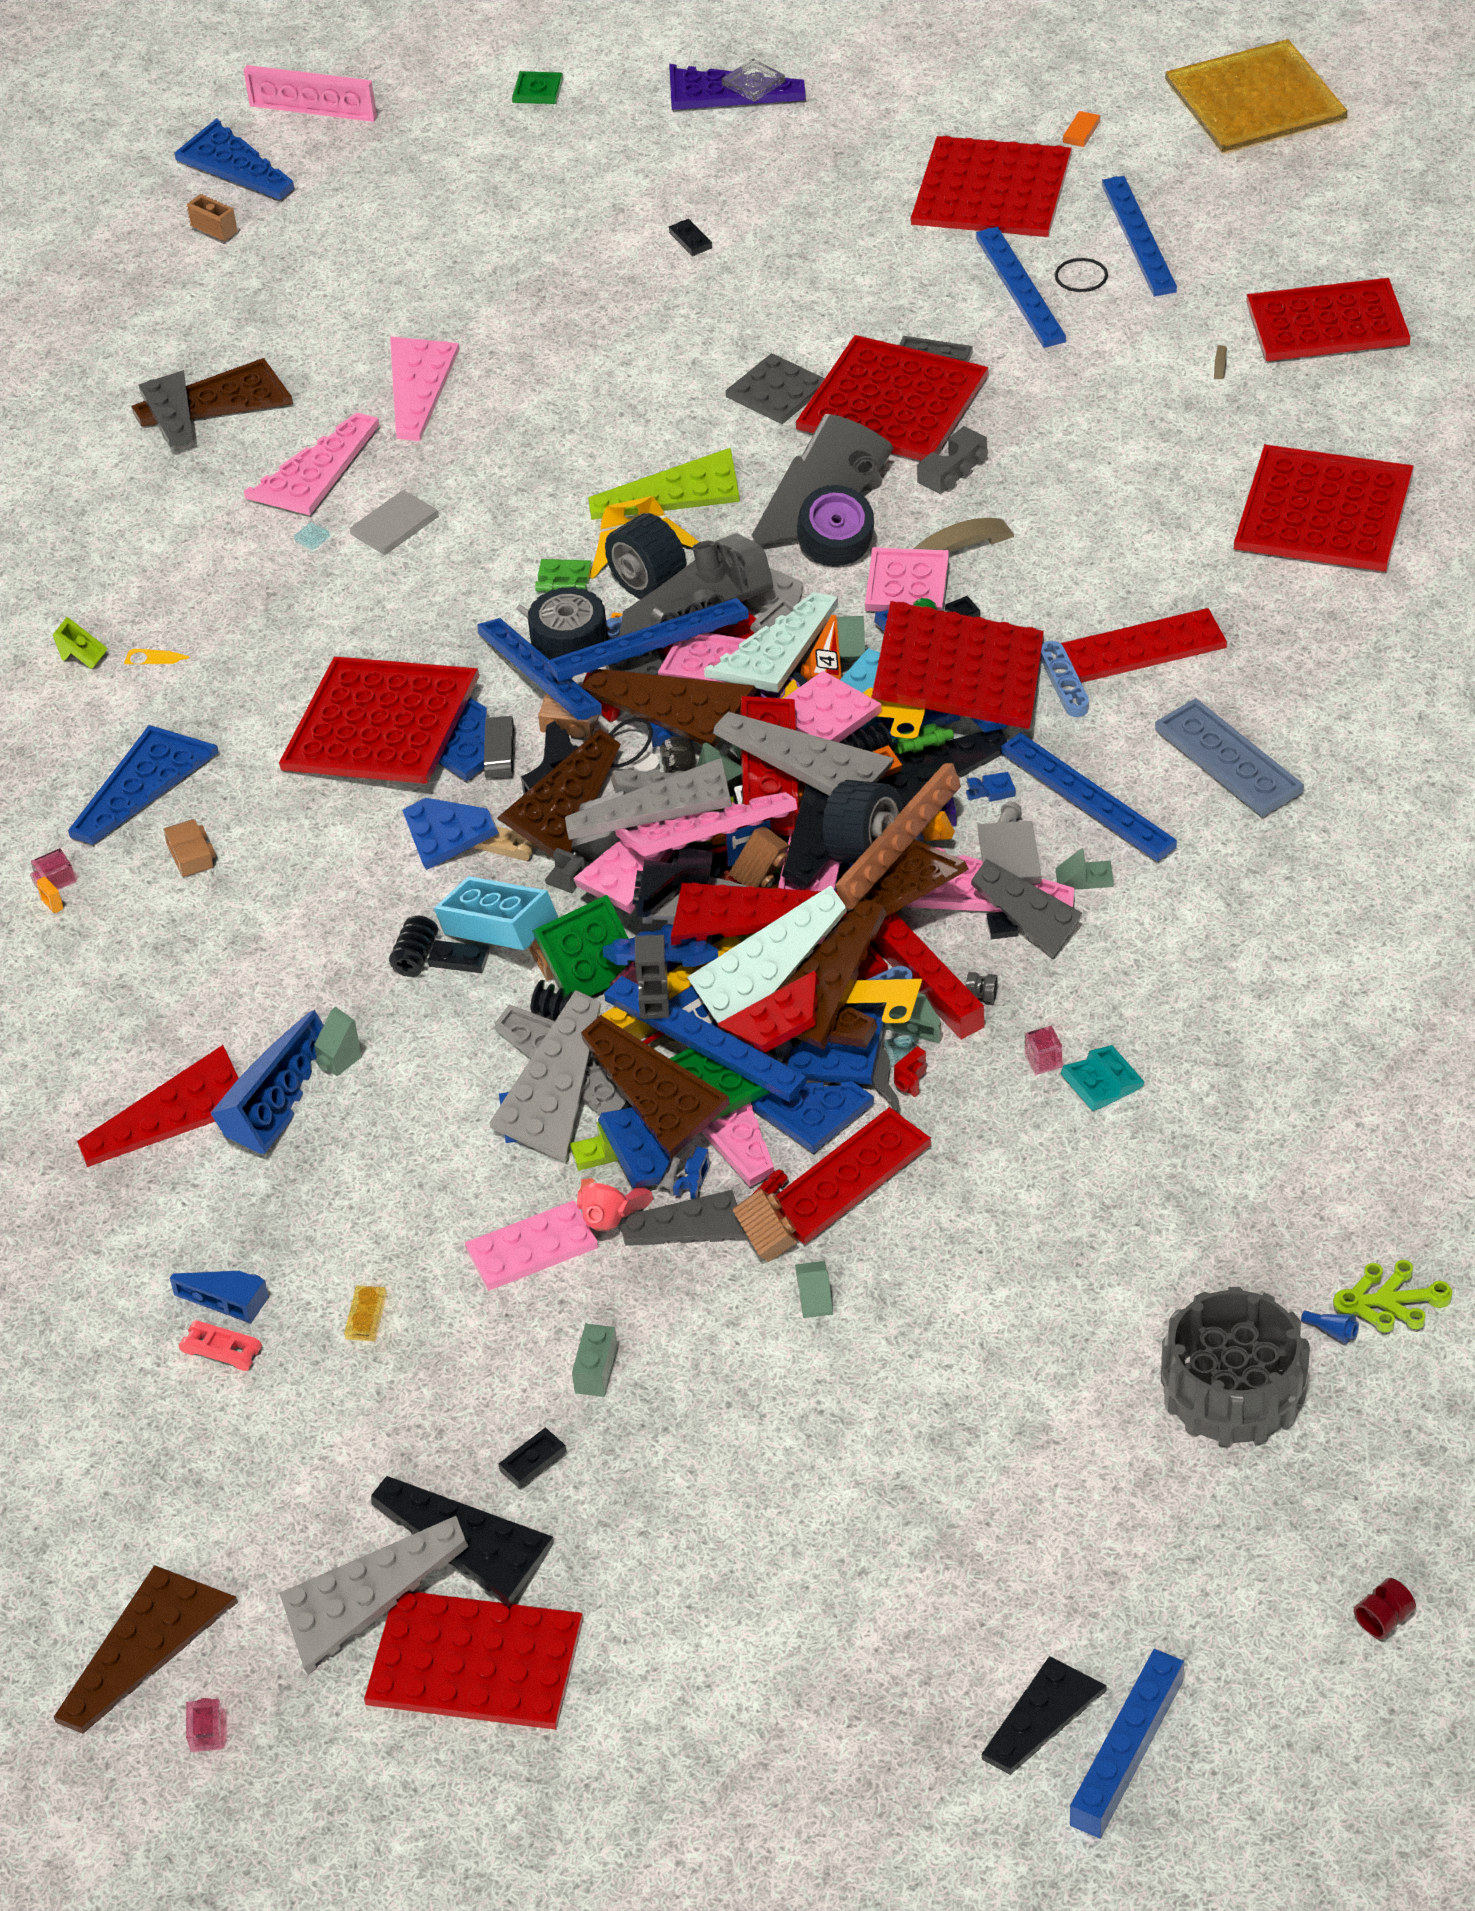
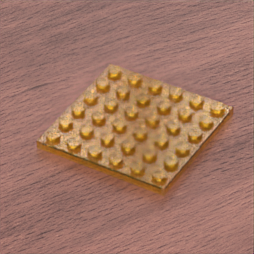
(1255, 95)

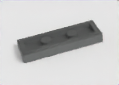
(946, 349)

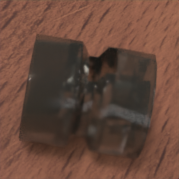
(677, 754)

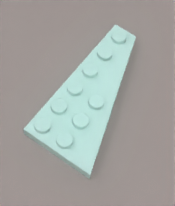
(774, 652)
(766, 958)

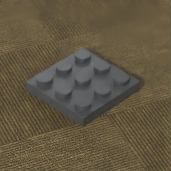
(775, 388)

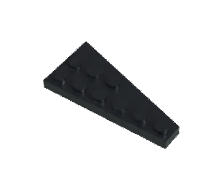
(498, 1551)

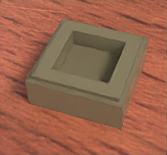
(1220, 362)

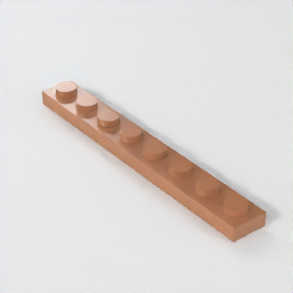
(898, 835)

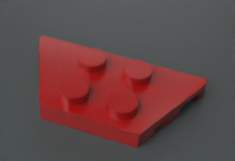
(777, 1015)

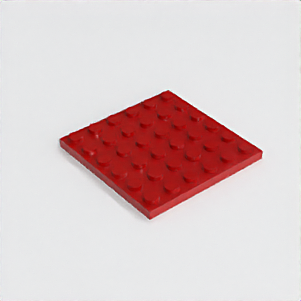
(991, 186)
(897, 393)
(1324, 507)
(958, 664)
(380, 719)

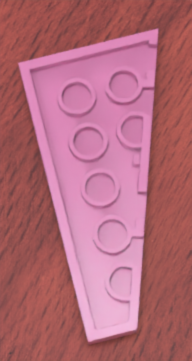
(418, 379)
(313, 471)
(677, 832)
(616, 874)
(961, 895)
(741, 1144)

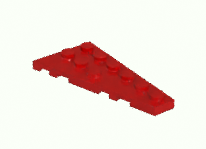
(731, 909)
(165, 1112)

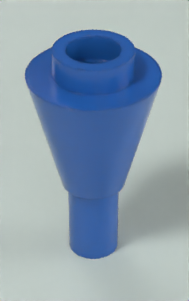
(1337, 1325)

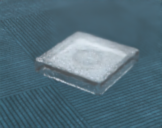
(753, 79)

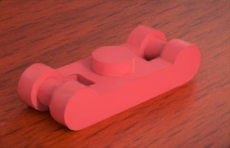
(220, 1344)

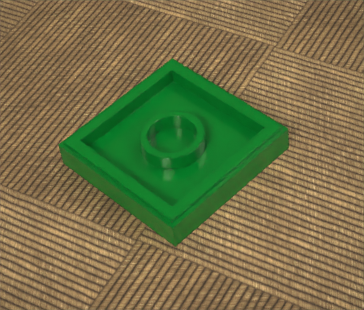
(537, 87)

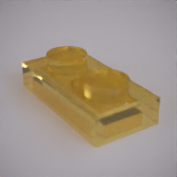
(365, 1313)

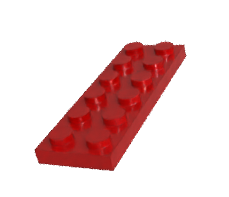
(1145, 645)
(760, 777)
(850, 1173)

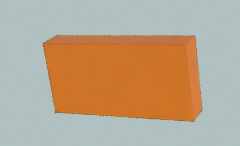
(1081, 128)

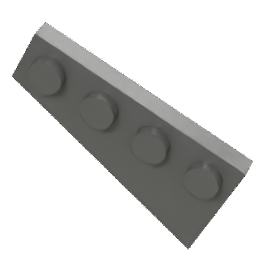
(169, 406)
(1032, 909)
(685, 1221)

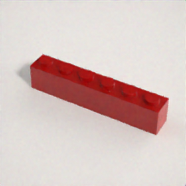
(943, 990)

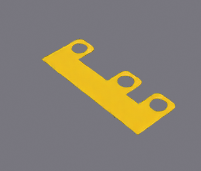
(894, 992)

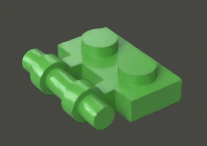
(563, 573)
(929, 735)

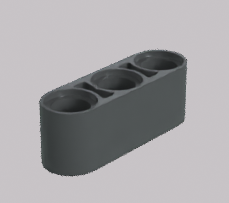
(499, 747)

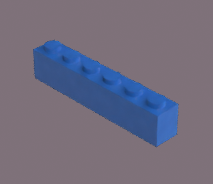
(1126, 1743)

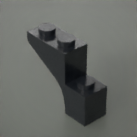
(555, 751)
(662, 879)

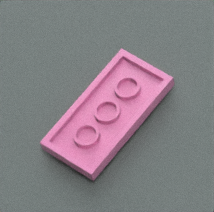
(531, 1245)

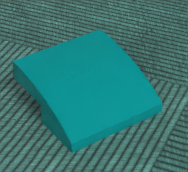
(1102, 1077)

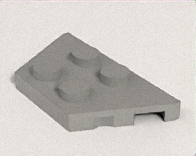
(782, 586)

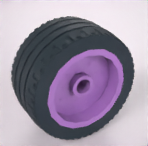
(835, 525)

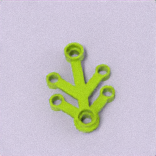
(1389, 1298)

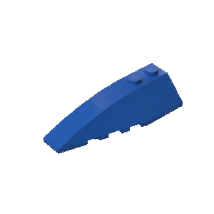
(263, 1096)

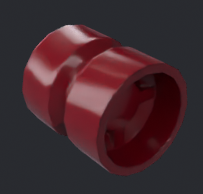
(1384, 1608)

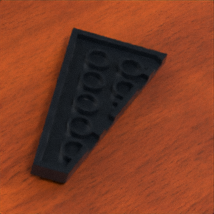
(963, 752)
(807, 847)

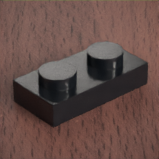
(690, 237)
(458, 956)
(532, 1458)

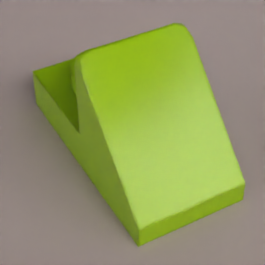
(74, 640)
(593, 1151)

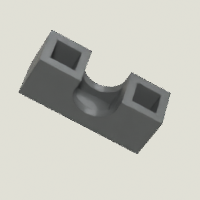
(965, 451)
(652, 976)

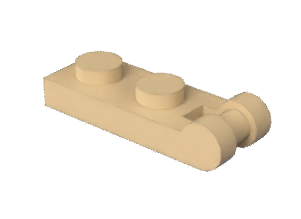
(506, 844)

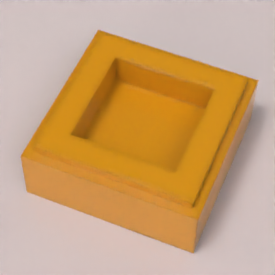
(49, 895)

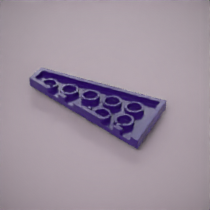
(705, 89)

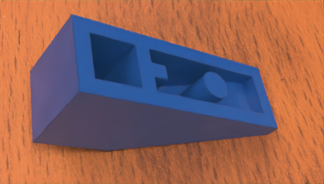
(224, 1291)

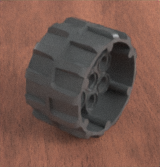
(1233, 1372)

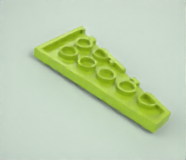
(689, 485)

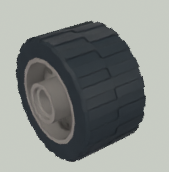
(644, 554)
(566, 621)
(857, 816)

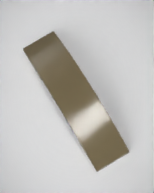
(967, 533)

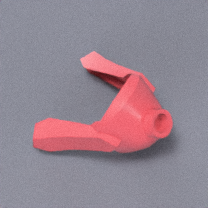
(605, 1205)

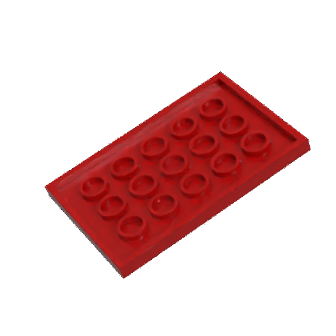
(1327, 319)
(475, 1659)

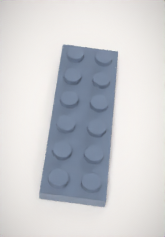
(1229, 757)

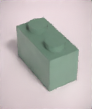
(594, 1360)

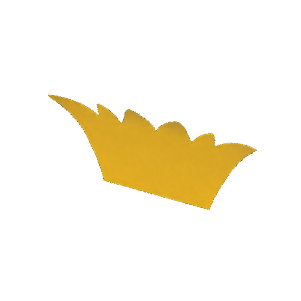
(614, 516)

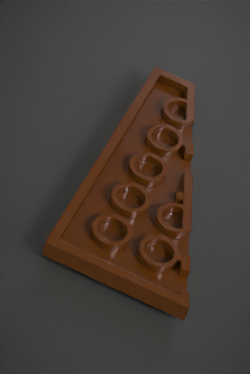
(146, 1636)

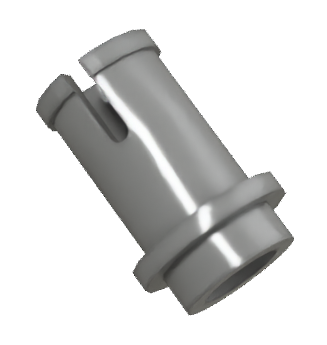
(1010, 812)

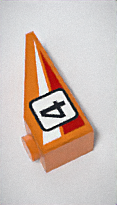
(825, 653)

